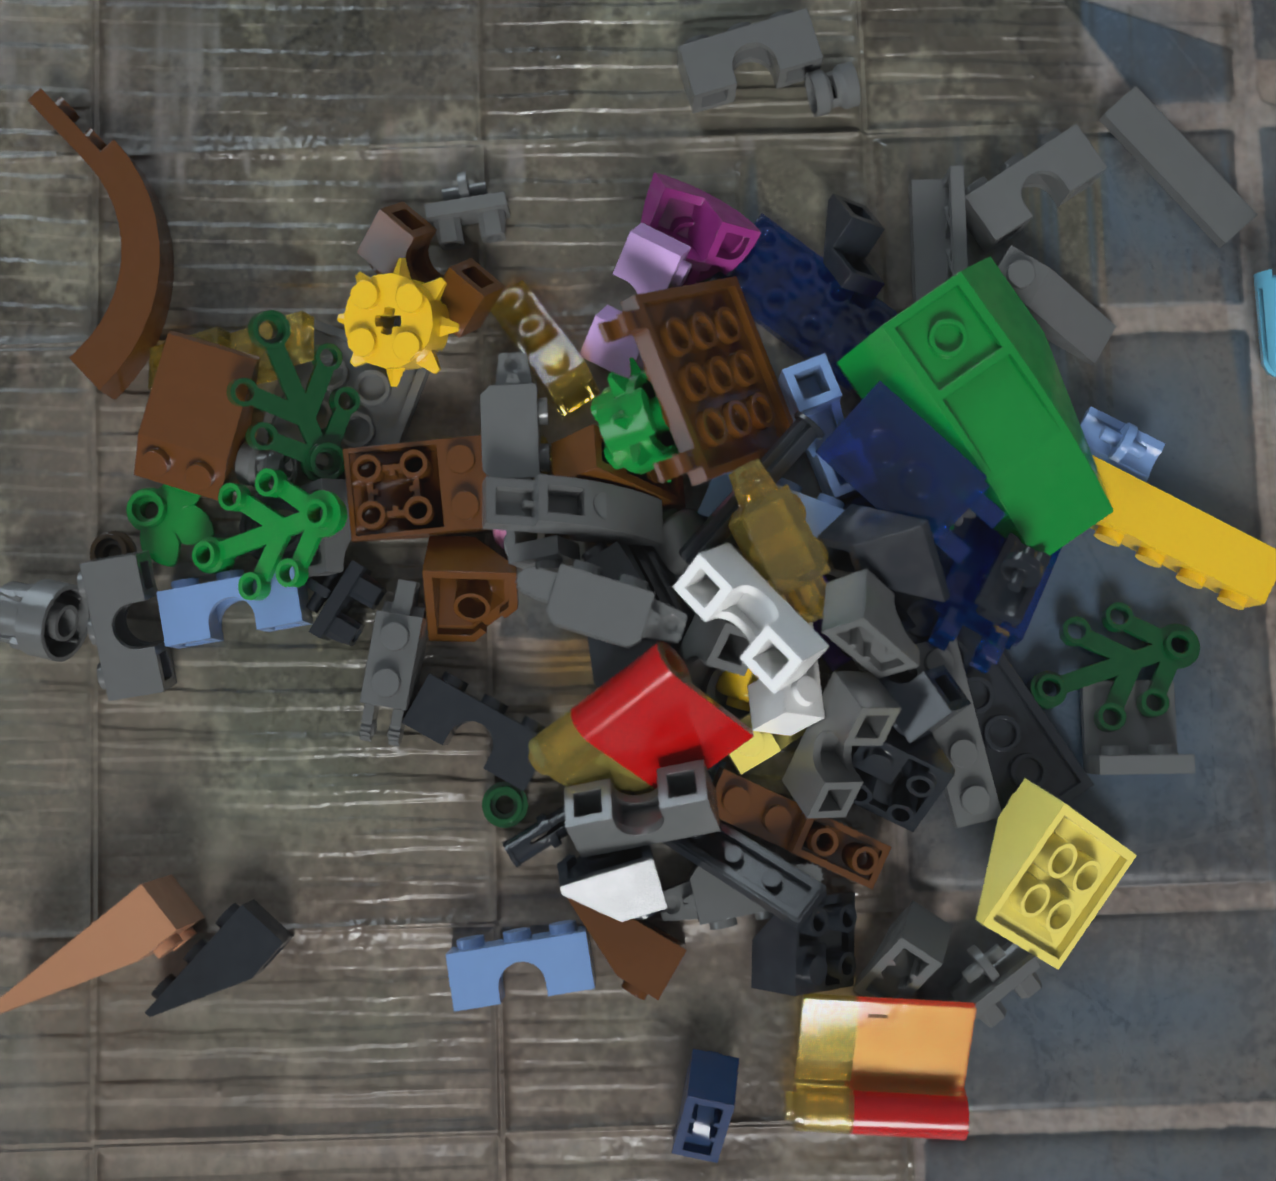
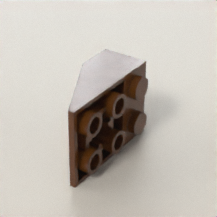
(415, 489)

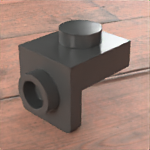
(544, 553)

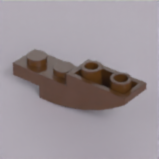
(785, 825)

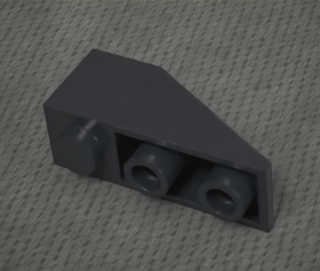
(236, 953)

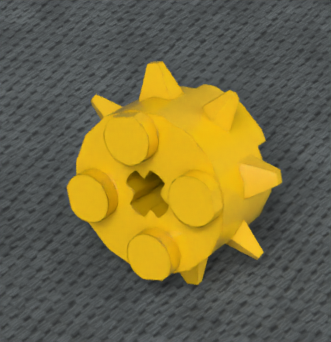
(371, 319)

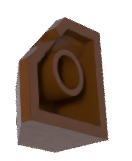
(465, 588)

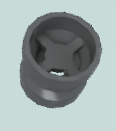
(832, 89)
(252, 461)

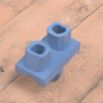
(1120, 443)

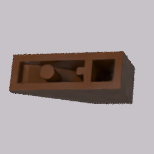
(583, 457)
(635, 950)

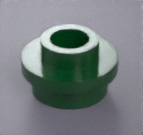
(491, 810)

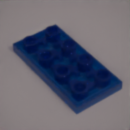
(802, 301)

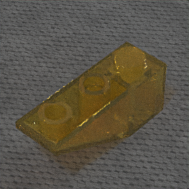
(550, 354)

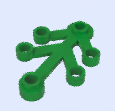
(273, 533)

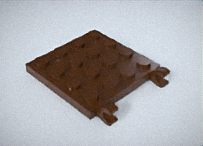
(706, 374)

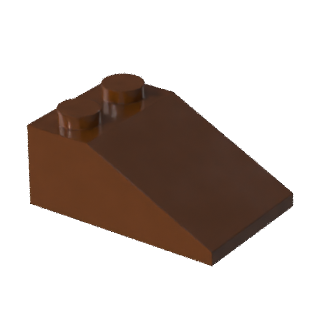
(188, 423)

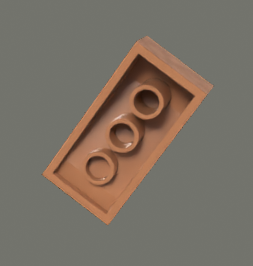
(144, 923)

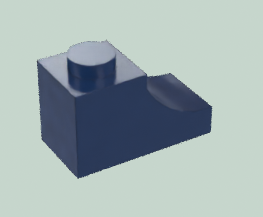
(706, 1105)

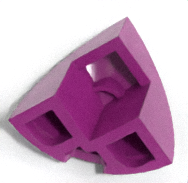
(712, 228)

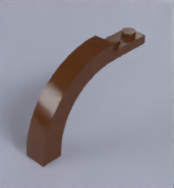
(146, 274)

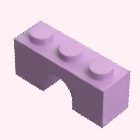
(649, 264)

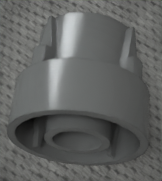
(43, 618)

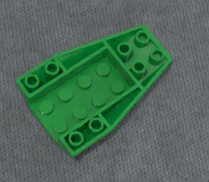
(991, 387)

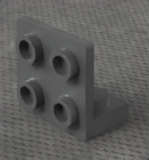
(1140, 745)

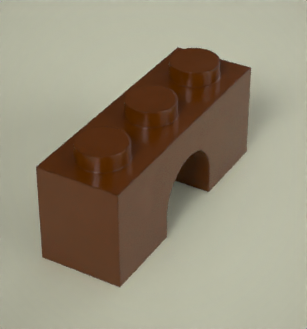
(405, 234)

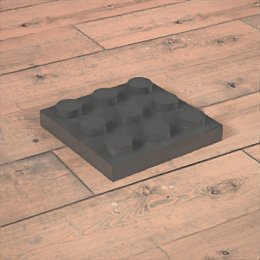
(383, 409)

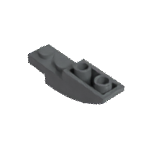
(572, 507)

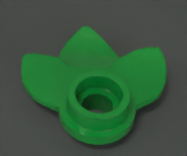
(175, 524)

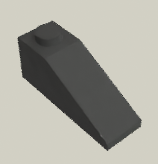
(1057, 307)

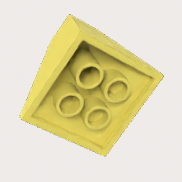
(1047, 874)

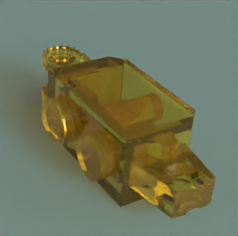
(778, 539)

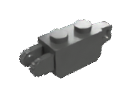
(513, 422)
(602, 607)
(394, 661)
(716, 902)

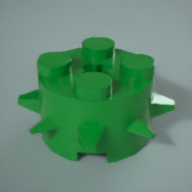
(632, 423)

